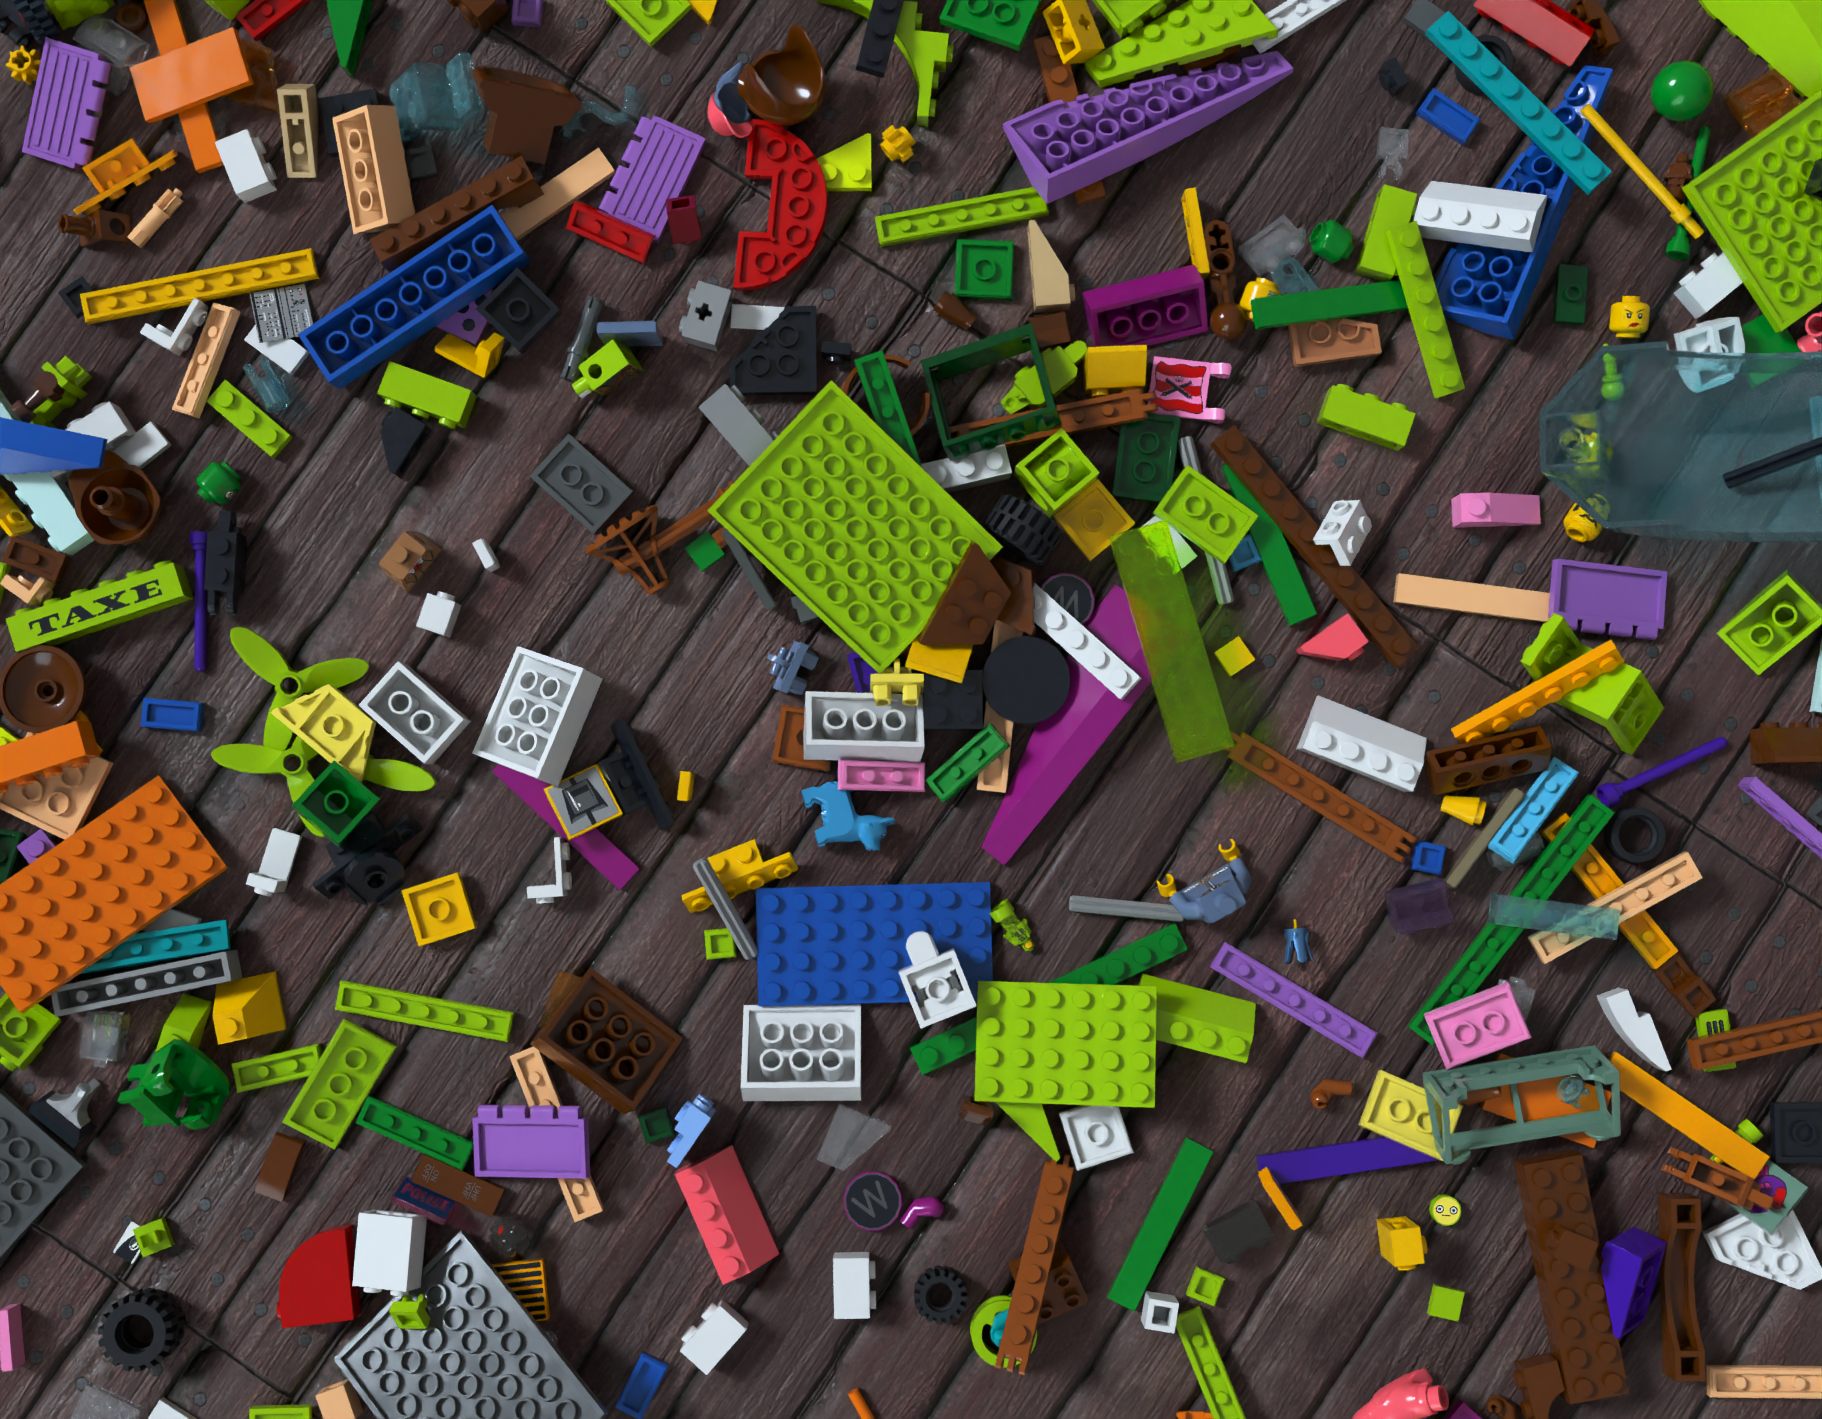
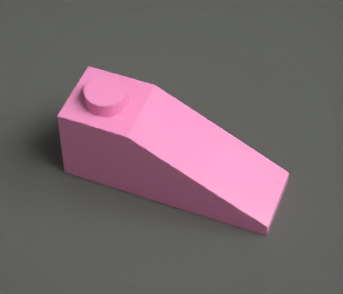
(1495, 510)

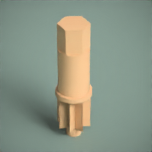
(156, 217)

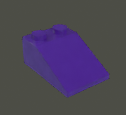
(1630, 1277)

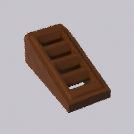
(975, 1111)

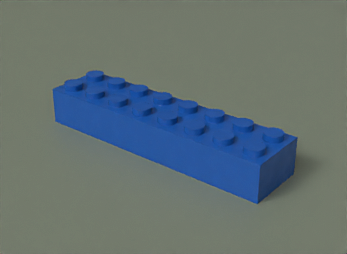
(414, 298)

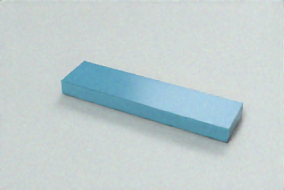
(1533, 810)

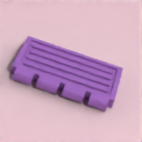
(64, 104)
(655, 173)
(1608, 595)
(532, 1142)

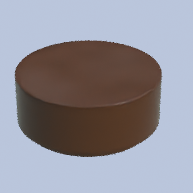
(132, 17)

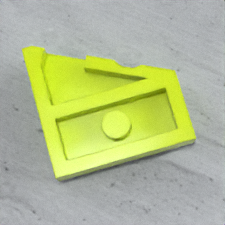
(849, 166)

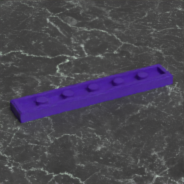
(1339, 1159)

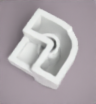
(1713, 336)

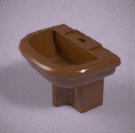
(522, 111)

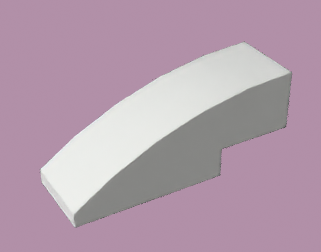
(1634, 1027)

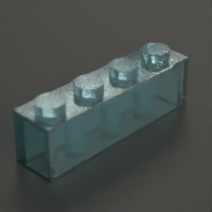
(1554, 916)

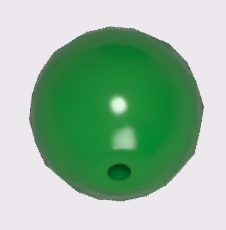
(1682, 90)

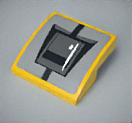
(583, 802)

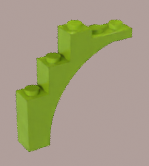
(924, 50)

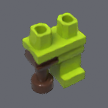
(53, 392)

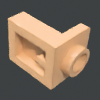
(27, 590)

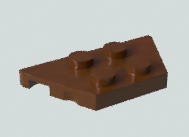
(968, 603)
(1021, 603)

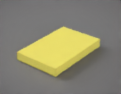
(1402, 1114)

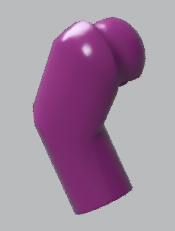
(922, 1207)

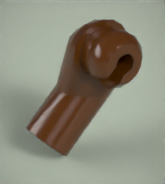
(1501, 1407)

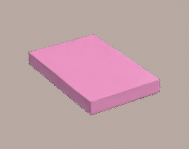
(1477, 1025)

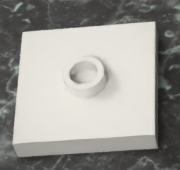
(1095, 1134)

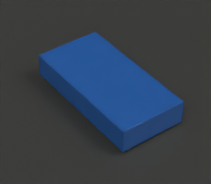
(1448, 116)
(172, 714)
(641, 1385)

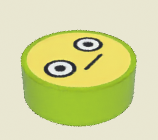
(1445, 1210)

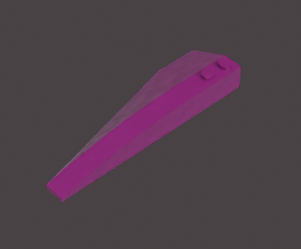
(1072, 734)

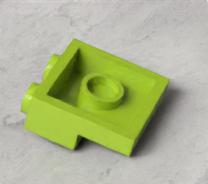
(23, 1033)

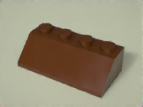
(1786, 745)

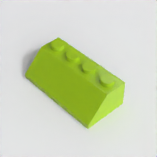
(1202, 1019)

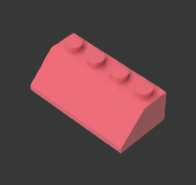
(727, 1214)

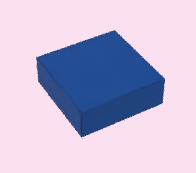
(1428, 857)

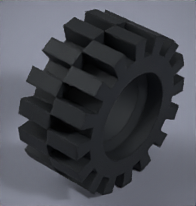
(951, 1309)

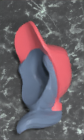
(726, 110)

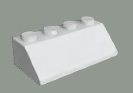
(1480, 215)
(858, 730)
(1363, 744)

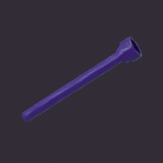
(199, 544)
(1611, 794)

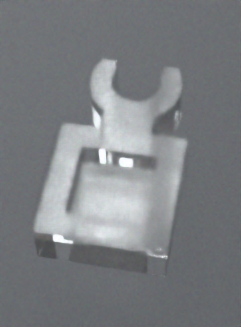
(1392, 147)

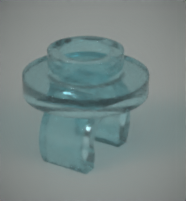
(1571, 1090)

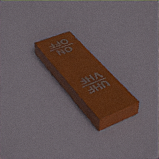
(459, 1185)

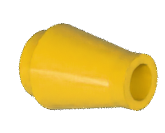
(1464, 808)

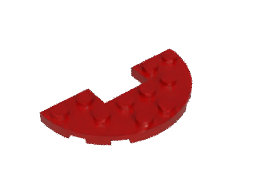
(795, 210)

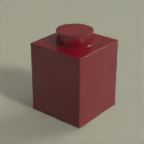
(683, 219)

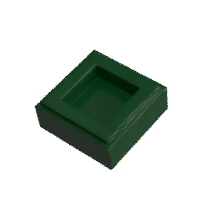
(656, 1124)

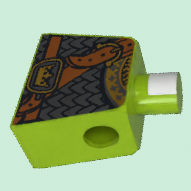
(607, 369)

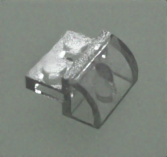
(117, 44)

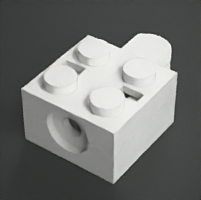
(934, 981)

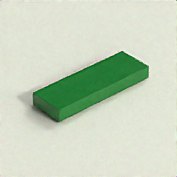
(967, 763)

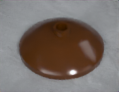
(26, 686)

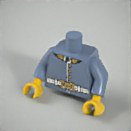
(1214, 894)

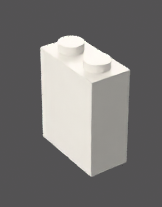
(389, 1251)

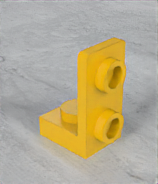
(477, 359)

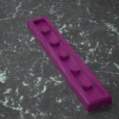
(592, 845)

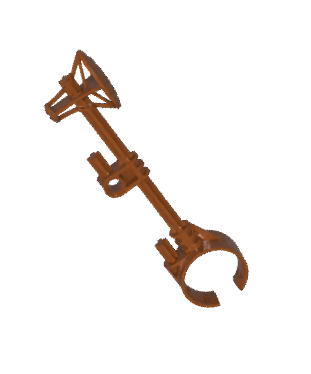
(659, 542)

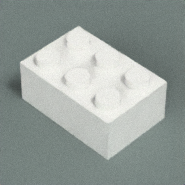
(414, 713)

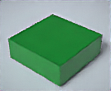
(705, 551)

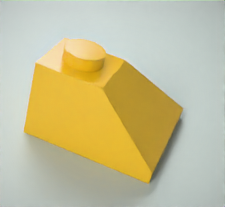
(248, 1008)

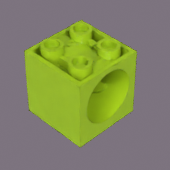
(1055, 473)

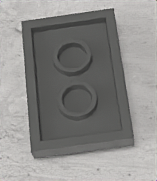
(581, 484)

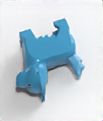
(841, 820)

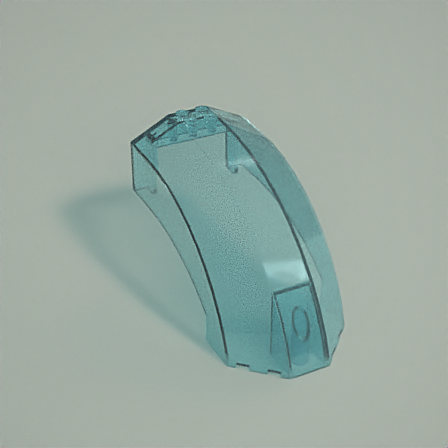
(1655, 428)

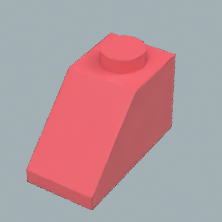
(1336, 642)

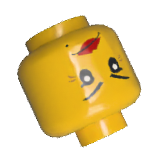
(1629, 317)

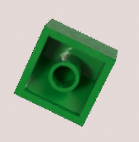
(335, 803)

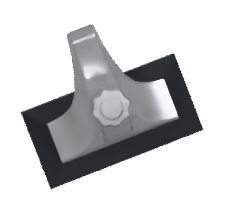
(67, 1113)

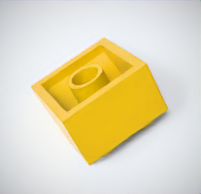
(1114, 369)

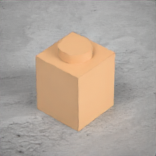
(339, 1401)

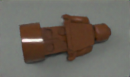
(1677, 176)

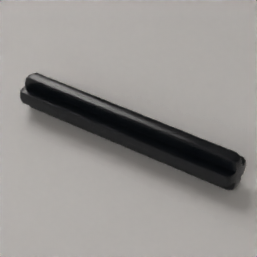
(1773, 463)

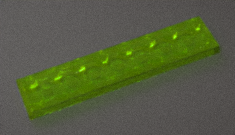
(1171, 641)

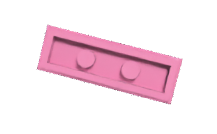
(881, 776)

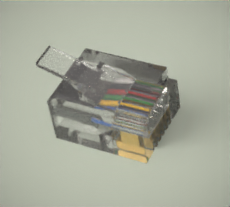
(104, 1036)

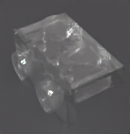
(1272, 245)

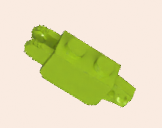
(1061, 370)

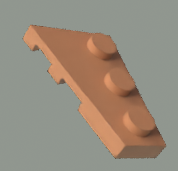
(1333, 341)

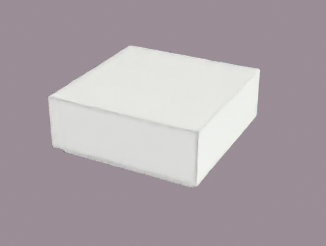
(486, 555)

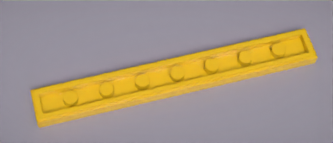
(201, 284)

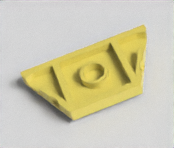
(331, 727)

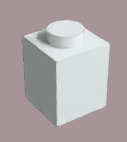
(439, 614)
(1159, 1312)

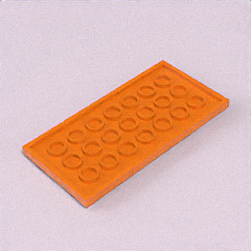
(99, 891)

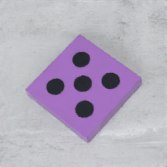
(467, 322)

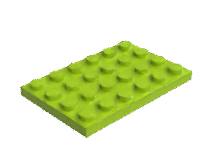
(1066, 1044)

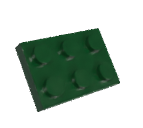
(1146, 458)

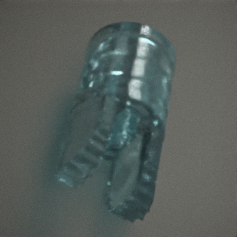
(268, 387)

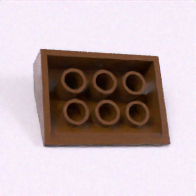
(607, 1041)

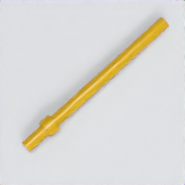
(1679, 212)

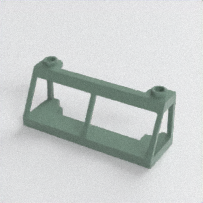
(1451, 1087)

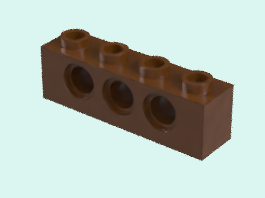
(1487, 760)

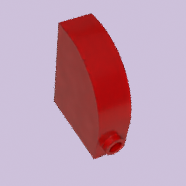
(319, 1281)

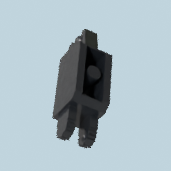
(225, 563)

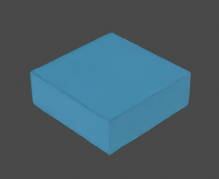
(1244, 554)

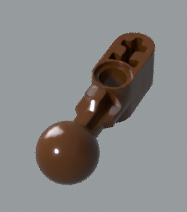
(1228, 318)

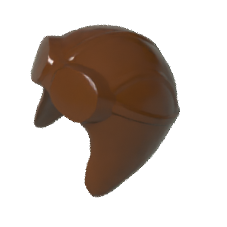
(785, 83)

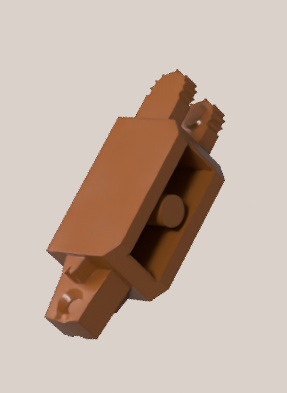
(1719, 1181)

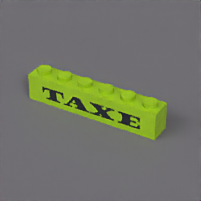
(100, 607)

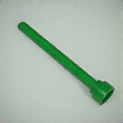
(1679, 246)

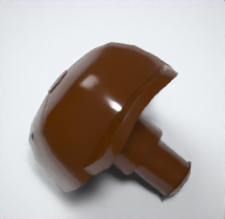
(115, 501)

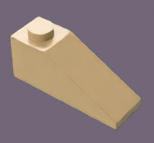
(299, 129)
(1048, 276)

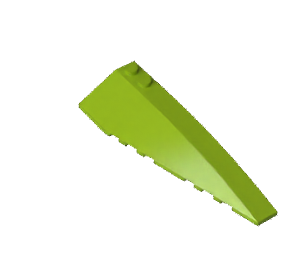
(1780, 32)

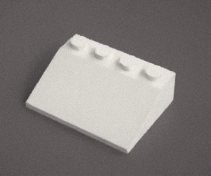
(537, 715)
(801, 1053)

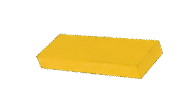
(1195, 232)

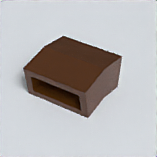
(1051, 330)

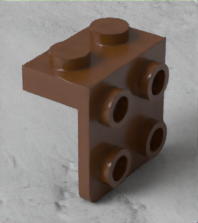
(1063, 1287)

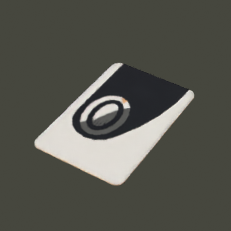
(127, 1246)

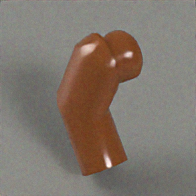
(1326, 1089)

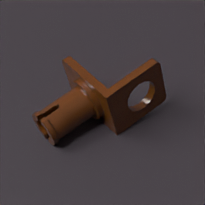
(95, 227)

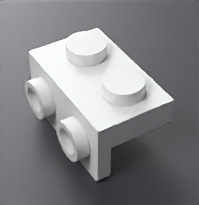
(1344, 530)

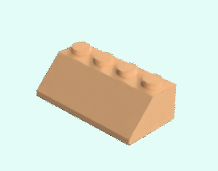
(373, 168)

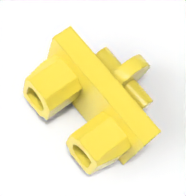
(896, 680)

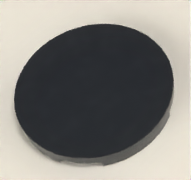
(1026, 680)

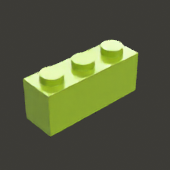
(1391, 209)
(426, 396)
(1366, 417)

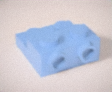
(692, 1121)

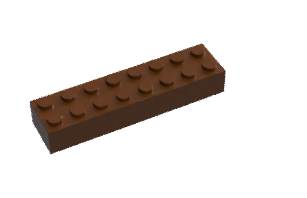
(1572, 1299)

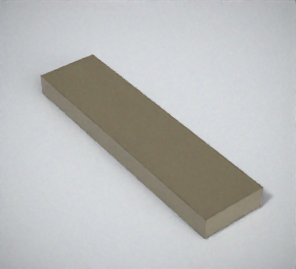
(1483, 838)

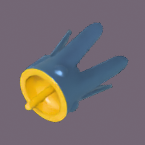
(1300, 937)

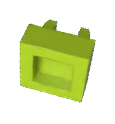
(153, 1237)
(410, 1313)

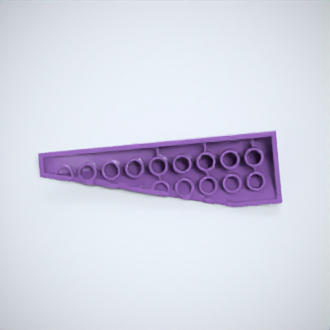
(1099, 135)

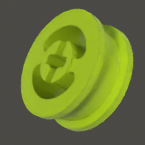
(985, 1315)

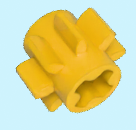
(24, 64)
(897, 143)

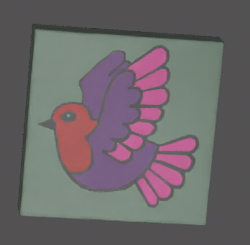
(1786, 1194)

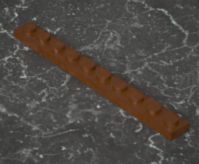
(1300, 531)

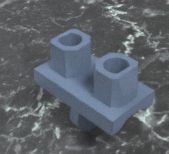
(797, 656)

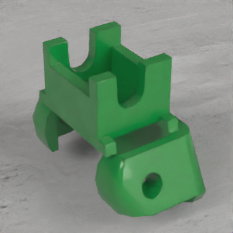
(176, 1072)

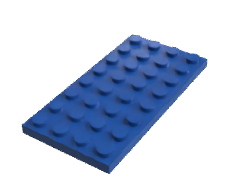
(852, 939)

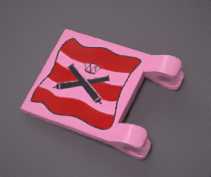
(1183, 388)

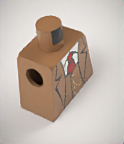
(409, 559)

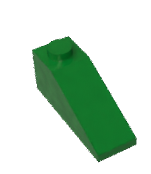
(349, 26)

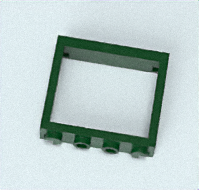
(978, 355)

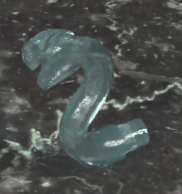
(629, 109)

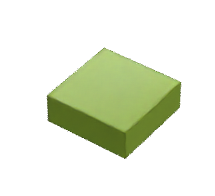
(719, 944)
(1205, 1286)
(1445, 1302)

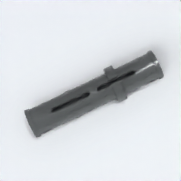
(579, 349)

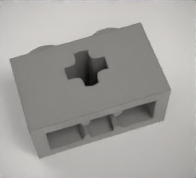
(710, 331)

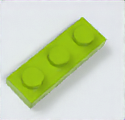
(249, 419)

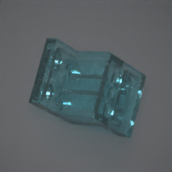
(435, 96)

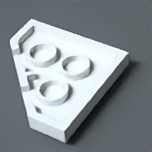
(1779, 1257)

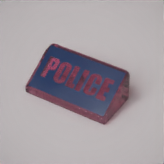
(423, 1201)

